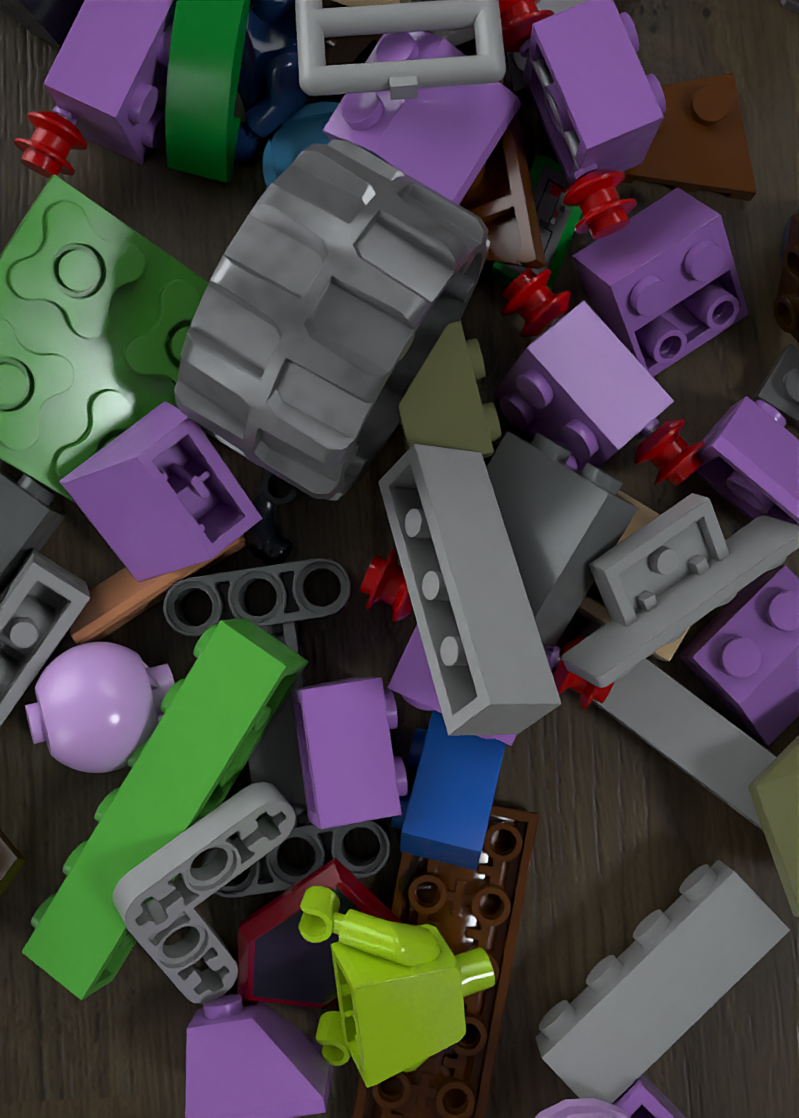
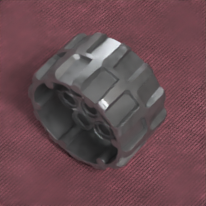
(327, 315)

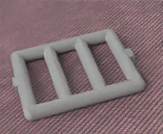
(404, 76)

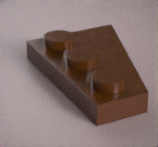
(700, 141)

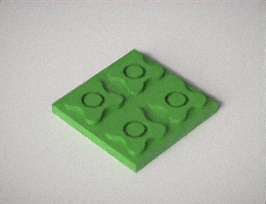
(84, 332)

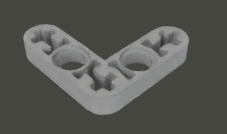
(176, 903)

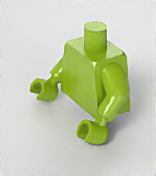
(394, 988)

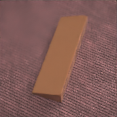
(124, 599)

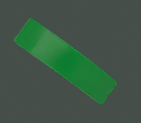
(204, 86)

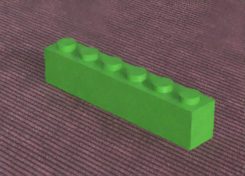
(173, 782)

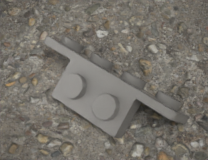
(671, 579)

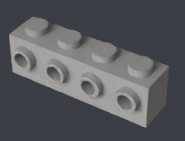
(467, 593)
(658, 984)

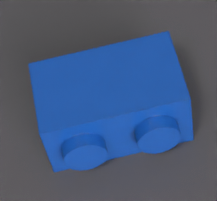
(450, 796)

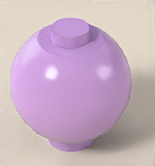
(97, 705)

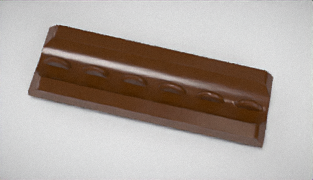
(470, 913)

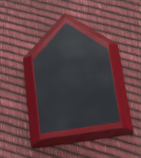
(275, 957)

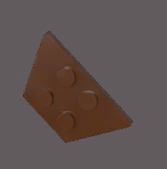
(506, 200)

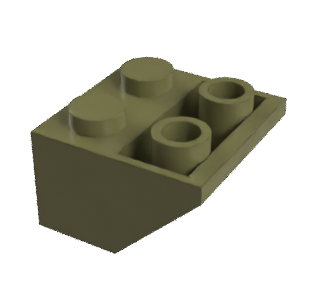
(445, 401)

